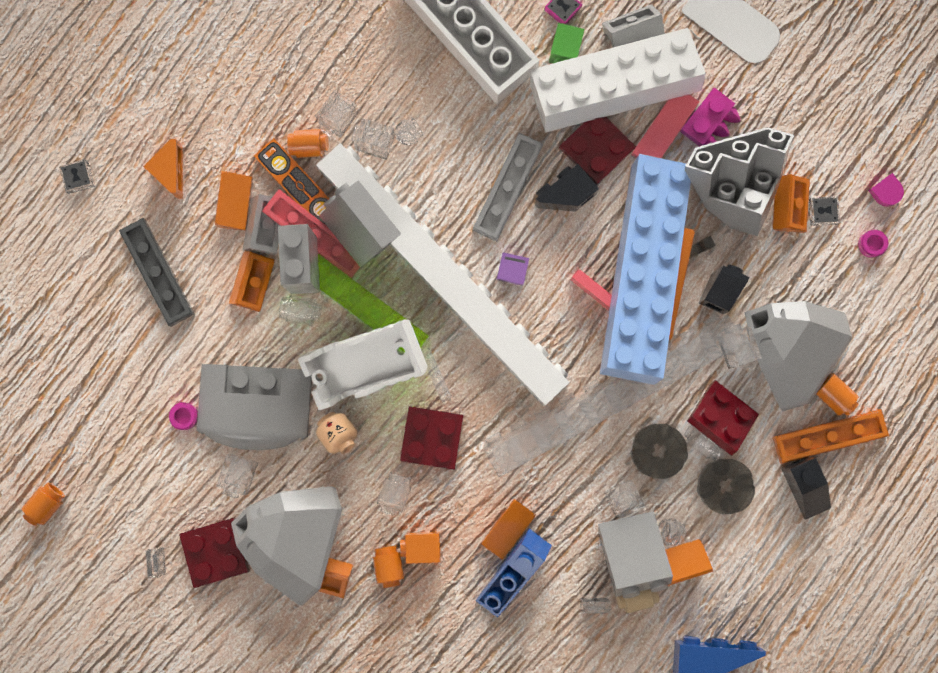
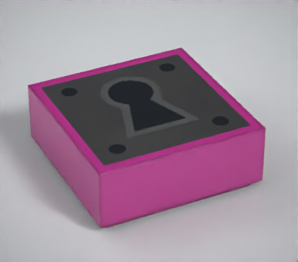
(563, 10)

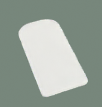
(736, 26)

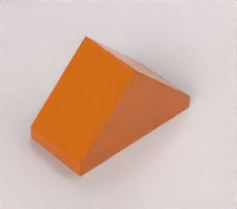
(168, 167)

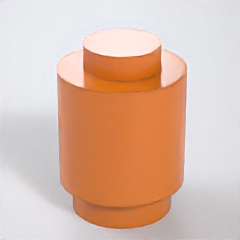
(307, 143)
(43, 504)
(388, 566)

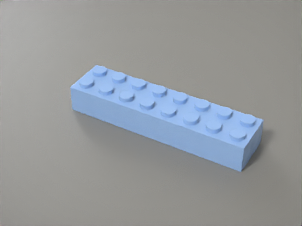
(646, 271)

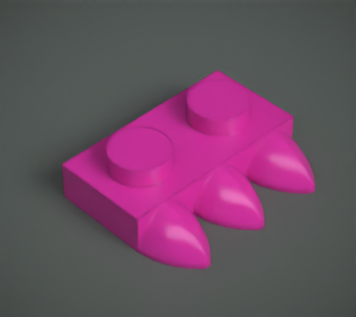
(709, 119)

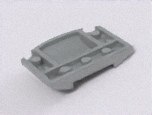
(253, 406)

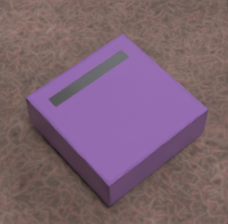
(512, 269)

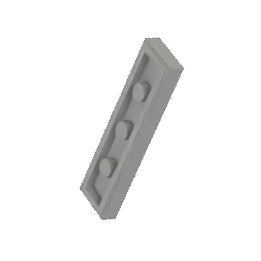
(507, 187)

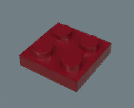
(597, 148)
(723, 417)
(431, 438)
(212, 553)

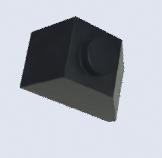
(808, 486)

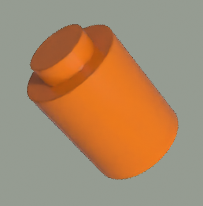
(838, 395)

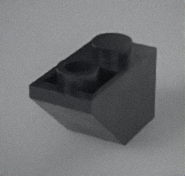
(568, 192)
(724, 288)

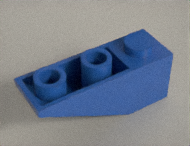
(514, 573)
(713, 657)

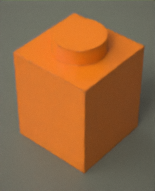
(421, 547)

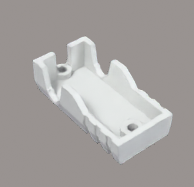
(364, 363)

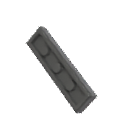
(156, 272)

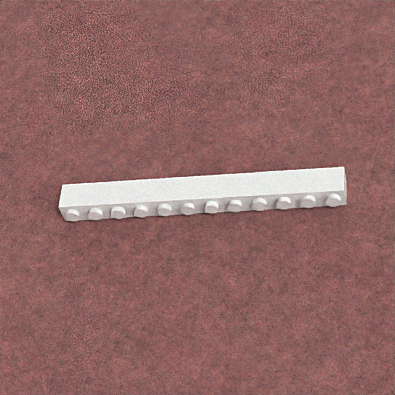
(452, 282)

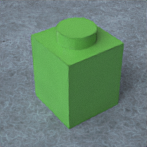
(566, 43)

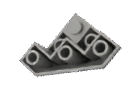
(740, 176)
(798, 347)
(290, 539)

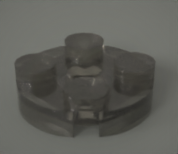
(675, 452)
(741, 482)

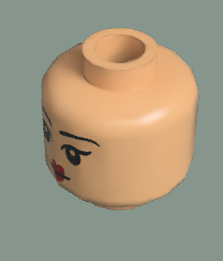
(336, 433)

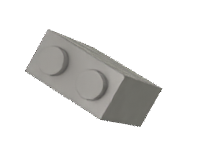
(358, 222)
(298, 259)
(635, 555)

